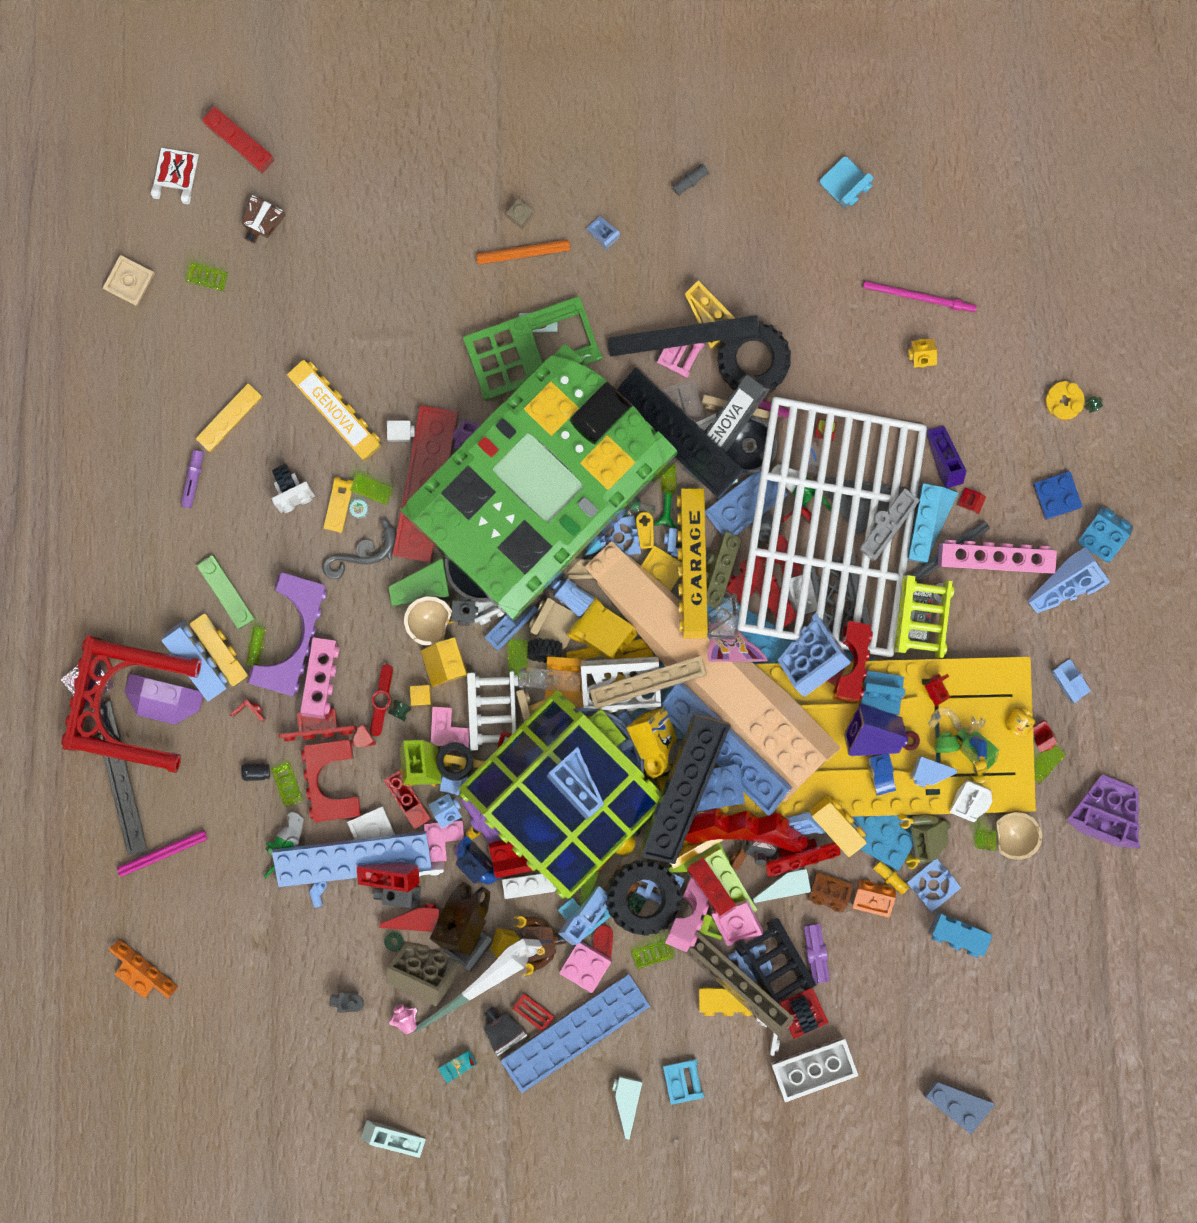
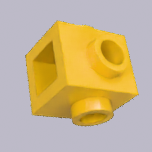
(923, 352)

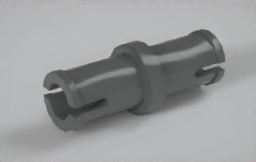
(690, 179)

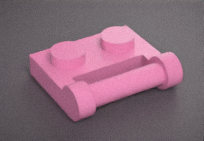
(671, 356)

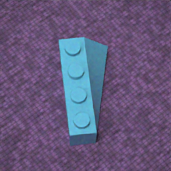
(929, 519)

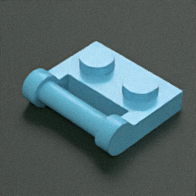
(677, 1084)

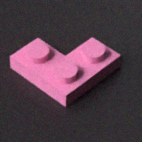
(441, 729)
(439, 836)

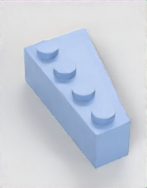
(183, 643)

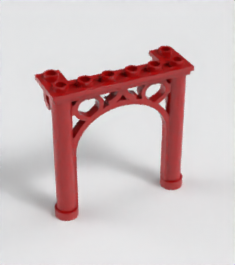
(78, 739)

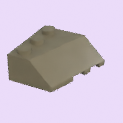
(422, 972)

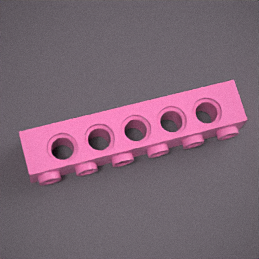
(1045, 564)

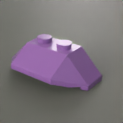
(162, 700)

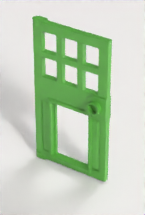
(525, 344)

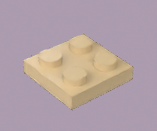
(128, 280)

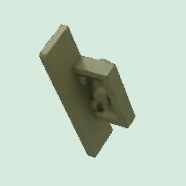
(719, 567)

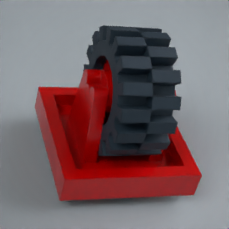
(806, 1012)

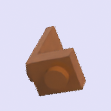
(738, 858)

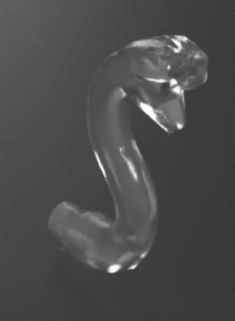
(941, 712)

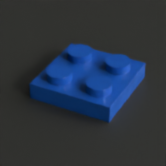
(1057, 495)

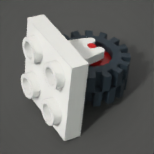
(290, 490)

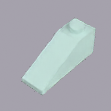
(789, 884)
(627, 1098)
(392, 1139)

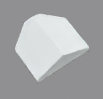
(971, 801)

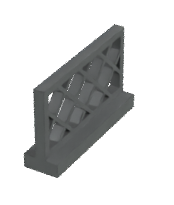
(852, 587)

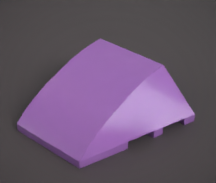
(1109, 813)

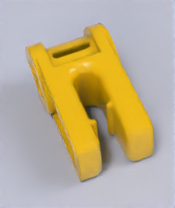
(645, 533)

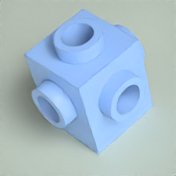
(445, 810)

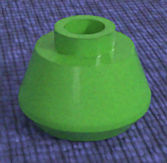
(946, 743)

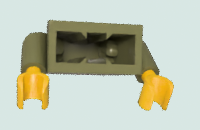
(928, 836)

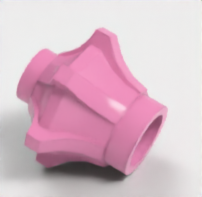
(404, 1018)

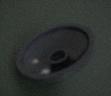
(751, 459)

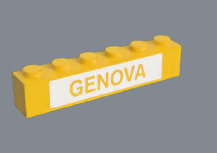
(336, 413)

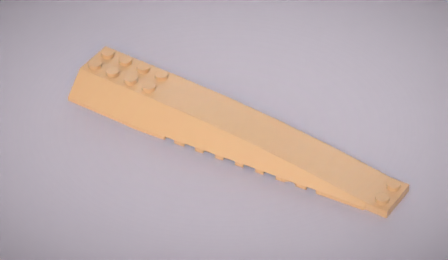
(733, 690)

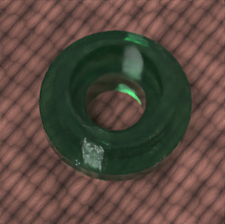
(1093, 404)
(400, 941)

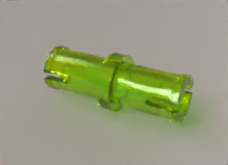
(255, 646)

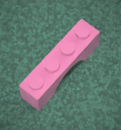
(683, 929)

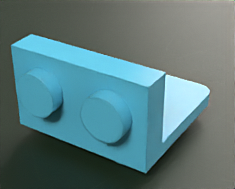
(846, 182)

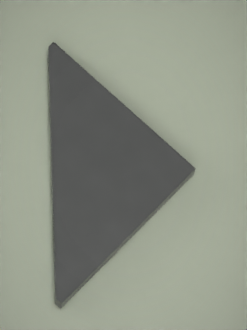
(864, 504)

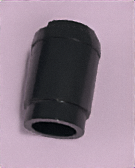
(255, 771)

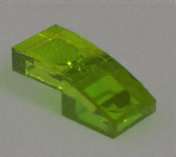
(1046, 762)

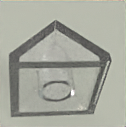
(687, 398)
(724, 619)

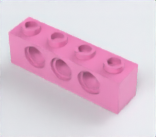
(319, 648)

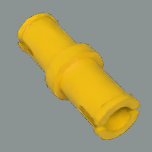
(891, 877)

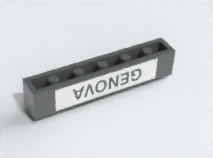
(736, 412)

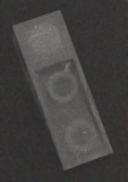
(549, 680)

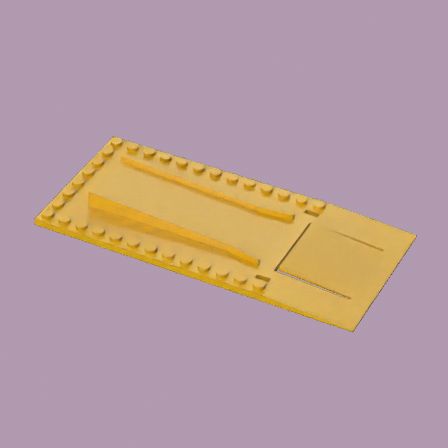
(849, 777)

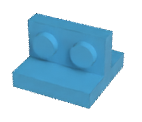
(883, 691)

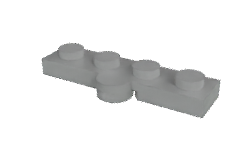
(888, 524)

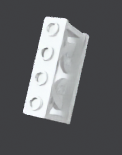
(613, 666)

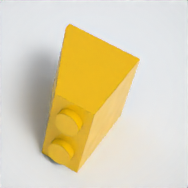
(444, 662)

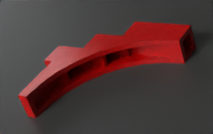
(746, 826)

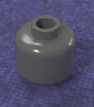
(765, 528)

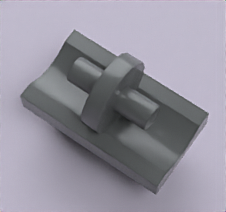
(347, 1002)

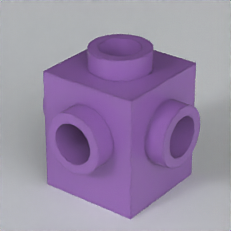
(464, 432)

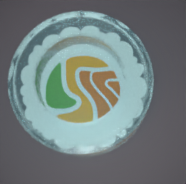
(358, 508)

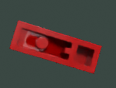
(389, 876)
(417, 920)

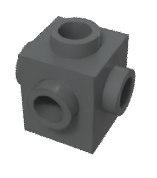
(457, 614)

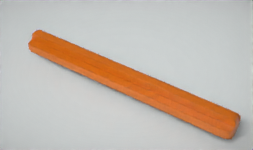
(523, 252)

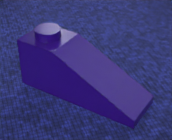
(946, 457)

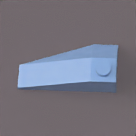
(1075, 576)

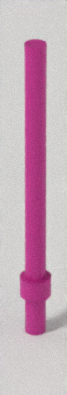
(956, 304)

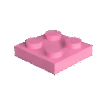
(738, 924)
(585, 966)

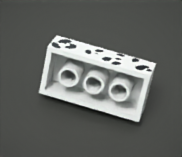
(814, 1069)

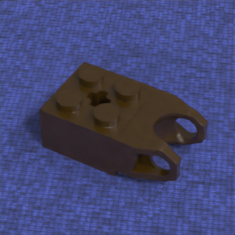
(461, 920)

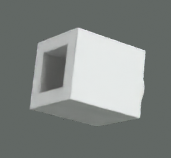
(400, 431)

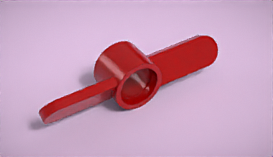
(379, 712)

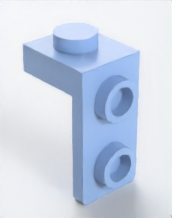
(670, 539)

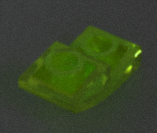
(371, 489)

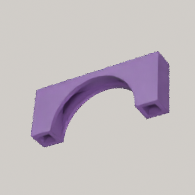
(284, 675)

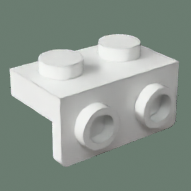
(794, 593)

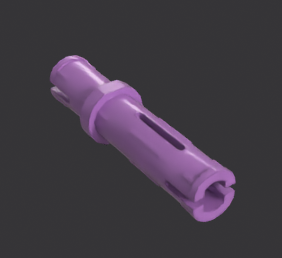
(192, 476)

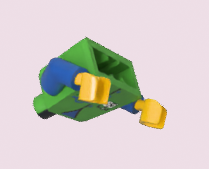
(979, 752)

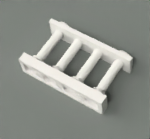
(476, 701)

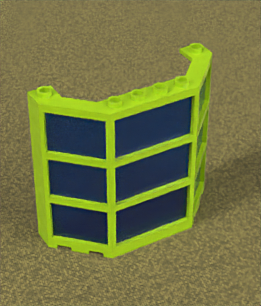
(538, 818)

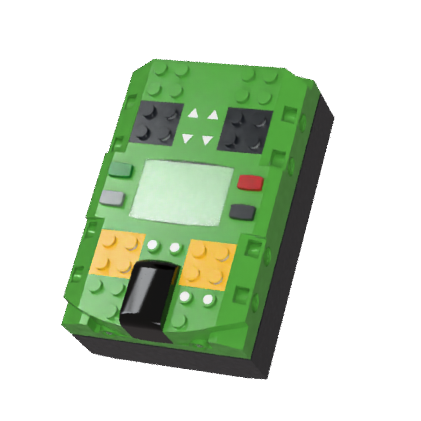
(540, 483)

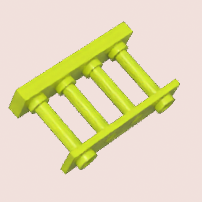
(905, 624)

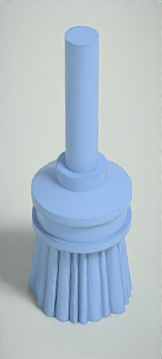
(572, 596)

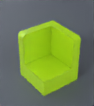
(709, 927)

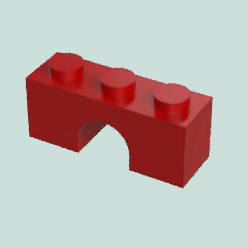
(711, 887)

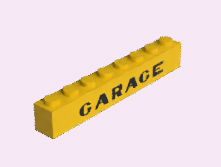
(692, 564)

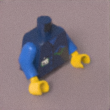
(473, 860)

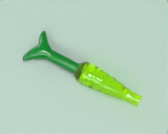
(668, 488)

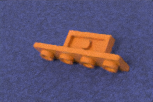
(139, 973)

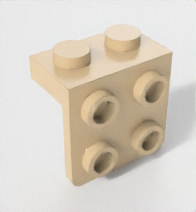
(553, 622)

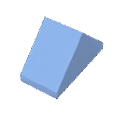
(603, 232)

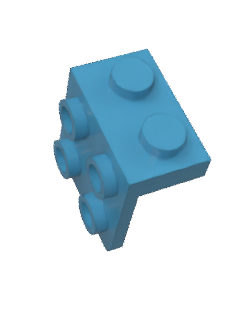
(1106, 534)

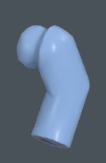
(315, 893)

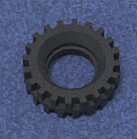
(780, 357)
(618, 892)

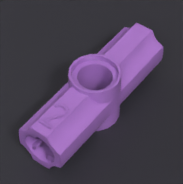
(477, 821)
(816, 953)

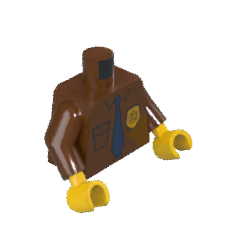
(539, 929)

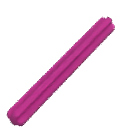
(162, 853)

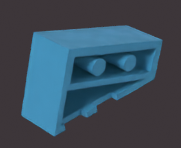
(959, 935)

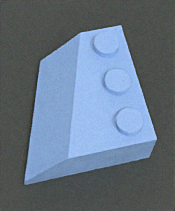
(813, 657)

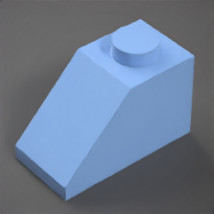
(930, 772)

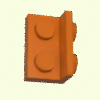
(874, 898)

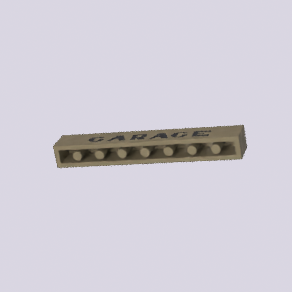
(738, 984)

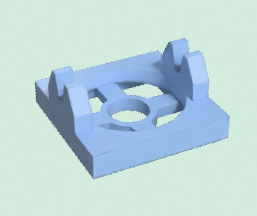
(629, 521)
(931, 904)

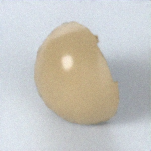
(427, 620)
(1018, 835)

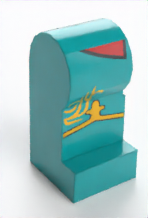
(457, 1066)

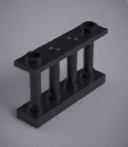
(784, 946)

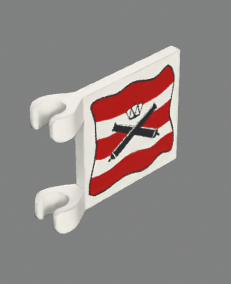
(177, 171)

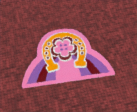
(734, 650)

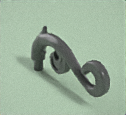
(362, 558)

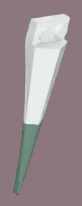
(509, 963)

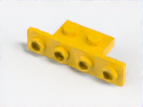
(218, 649)

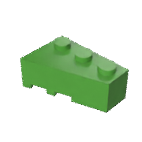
(427, 582)

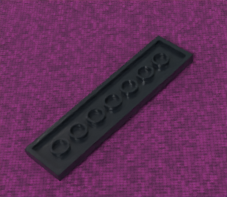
(693, 445)
(684, 788)

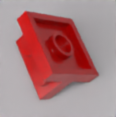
(505, 860)

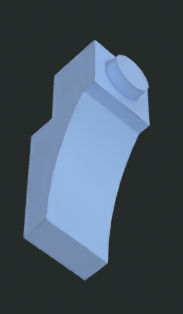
(584, 917)

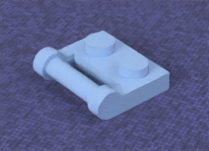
(805, 824)

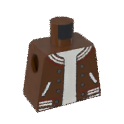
(261, 218)

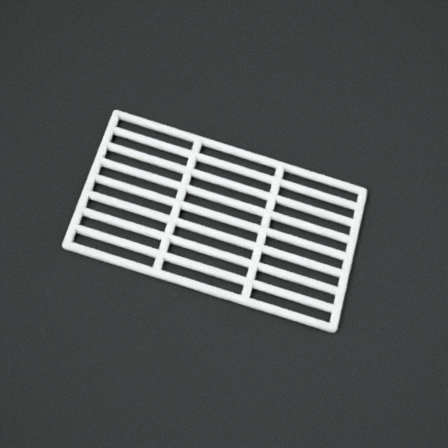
(838, 490)

